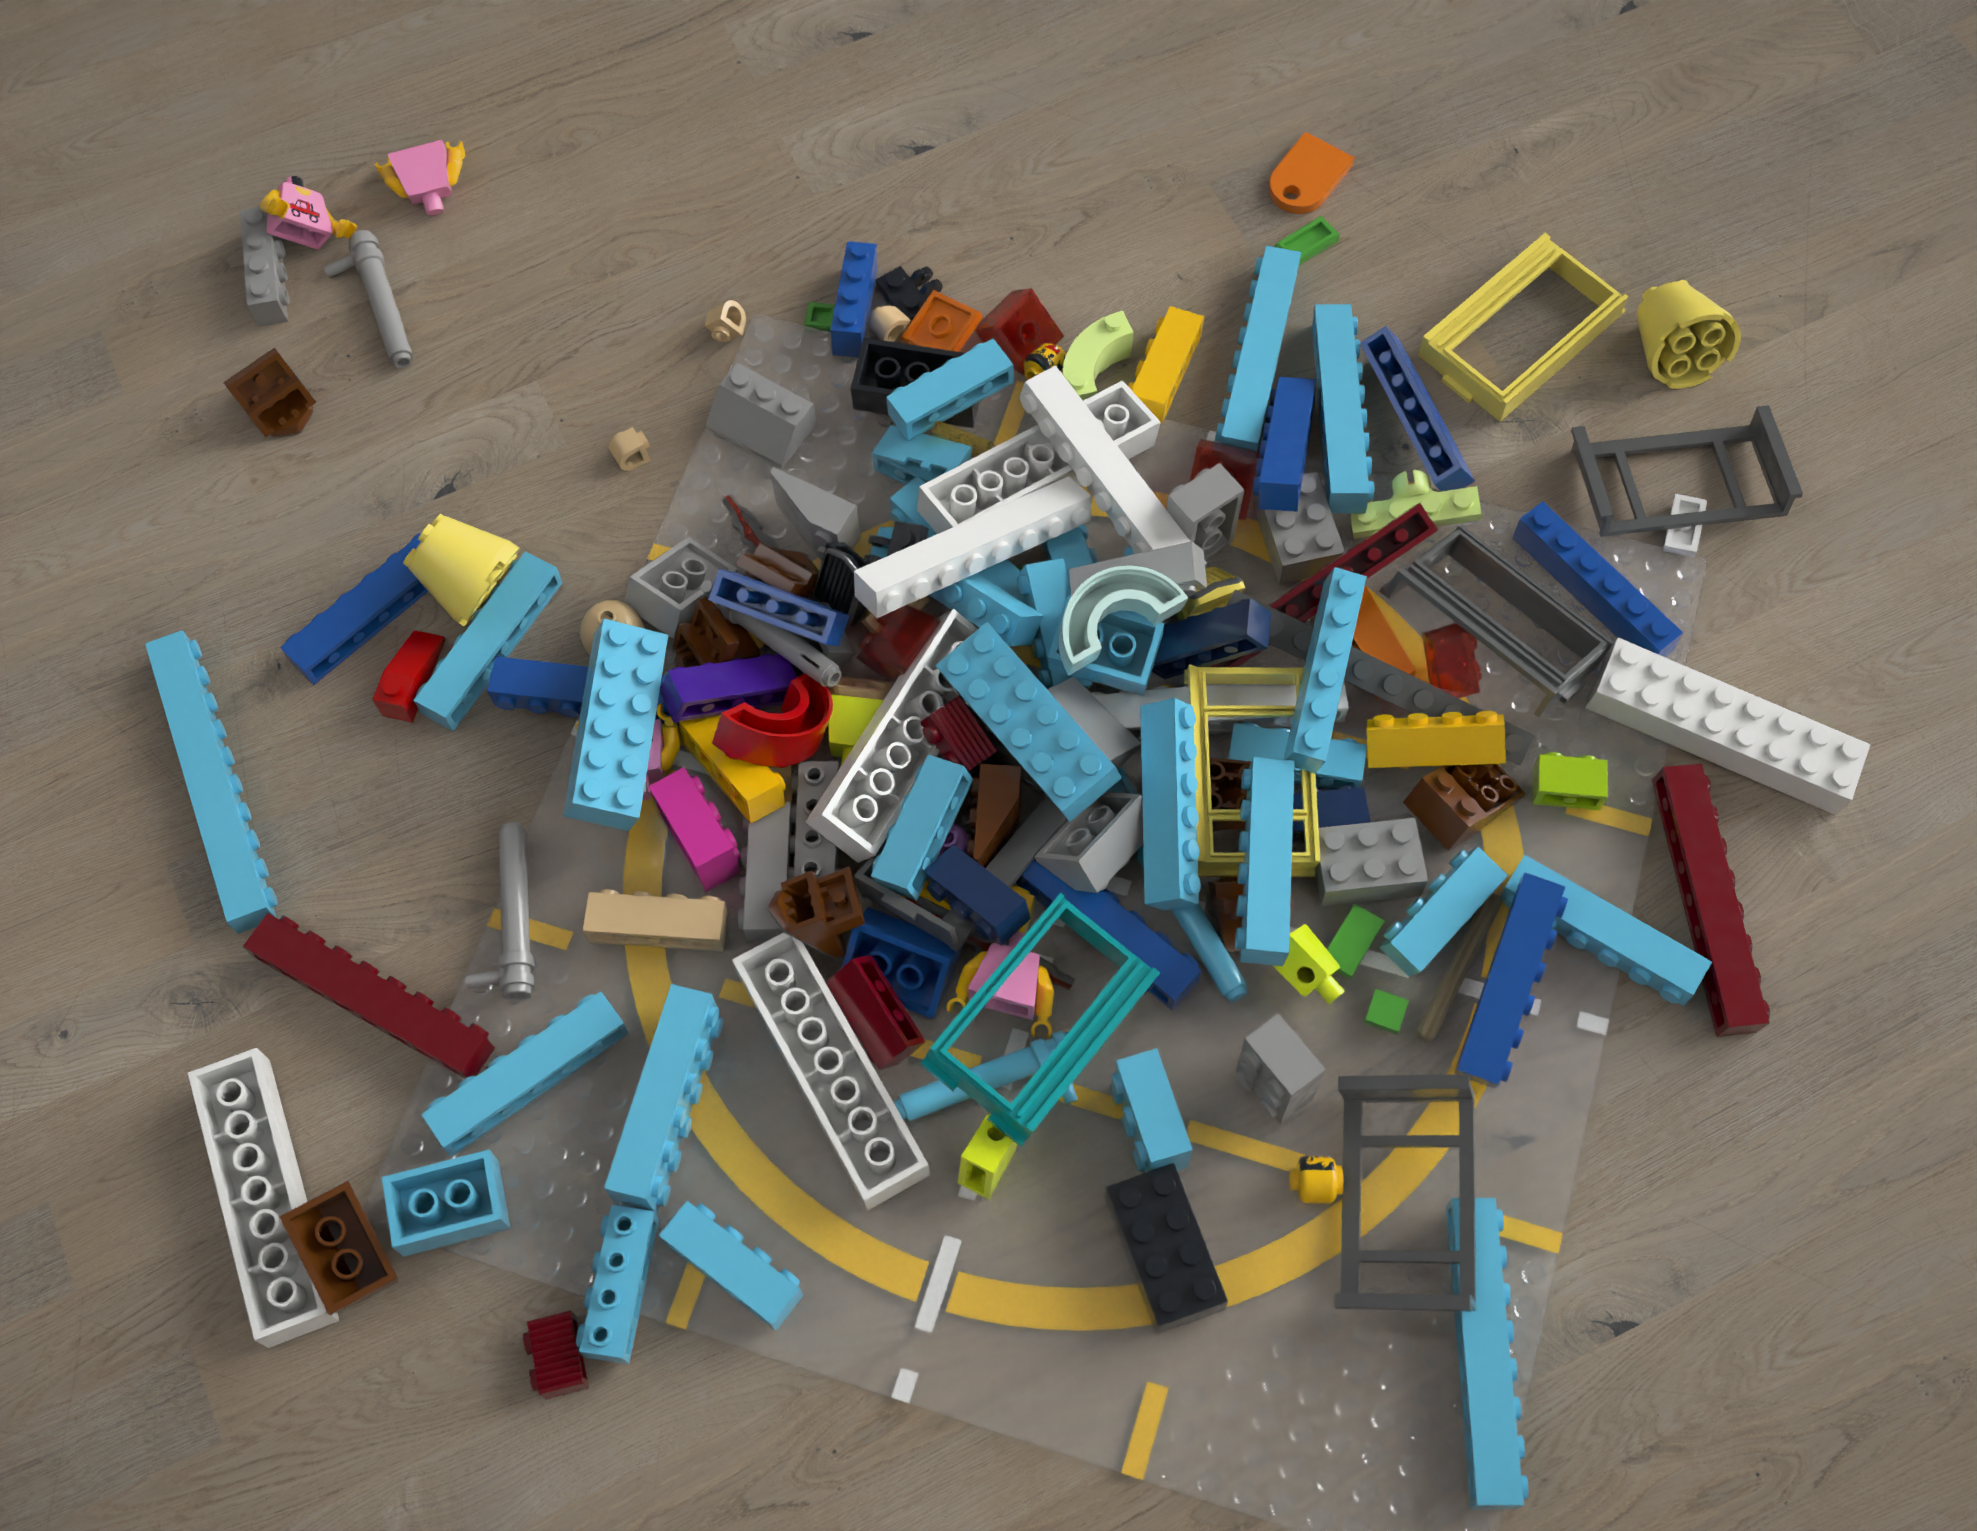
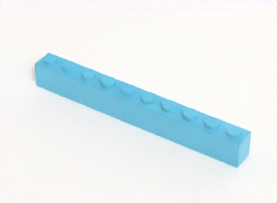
(210, 781)

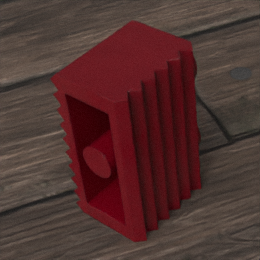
(958, 734)
(556, 1358)

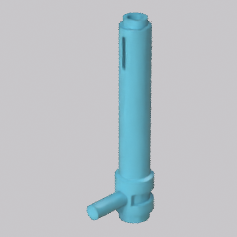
(1209, 948)
(994, 1072)

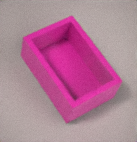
(697, 828)

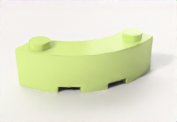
(1096, 350)

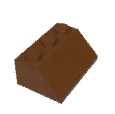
(339, 1248)

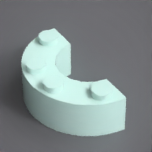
(1108, 592)

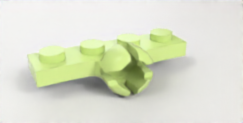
(1442, 507)

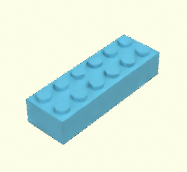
(1029, 721)
(616, 725)
(664, 1100)

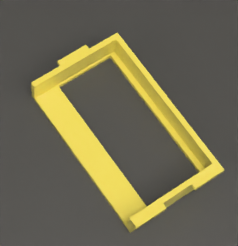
(1491, 297)

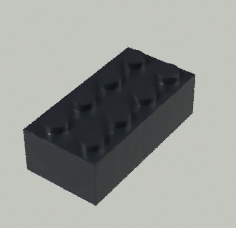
(892, 365)
(1165, 1248)

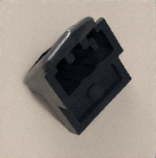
(836, 580)

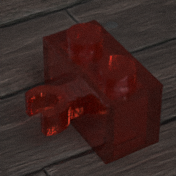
(1452, 660)

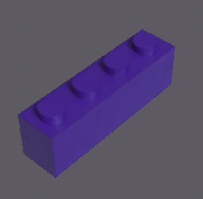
(721, 686)

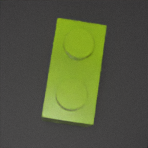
(1570, 781)

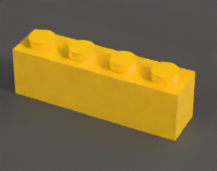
(1167, 360)
(1436, 740)
(749, 786)

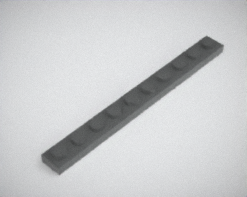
(1385, 680)

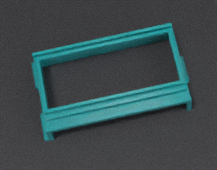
(1076, 1049)

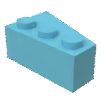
(920, 456)

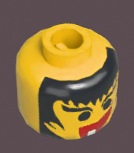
(1044, 358)
(1316, 1179)

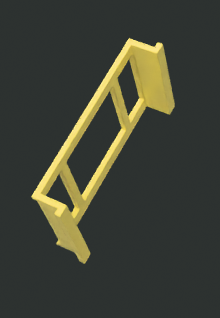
(1227, 864)

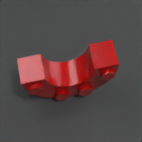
(776, 737)

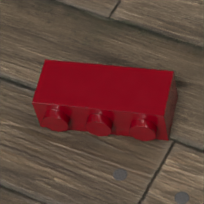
(875, 1012)

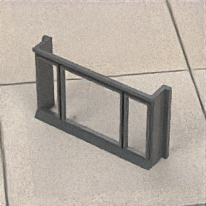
(1766, 444)
(1406, 1088)

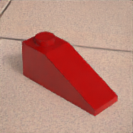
(405, 674)

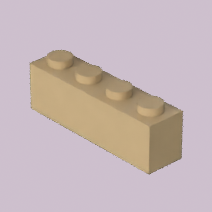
(656, 920)

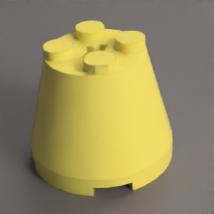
(1685, 334)
(460, 565)

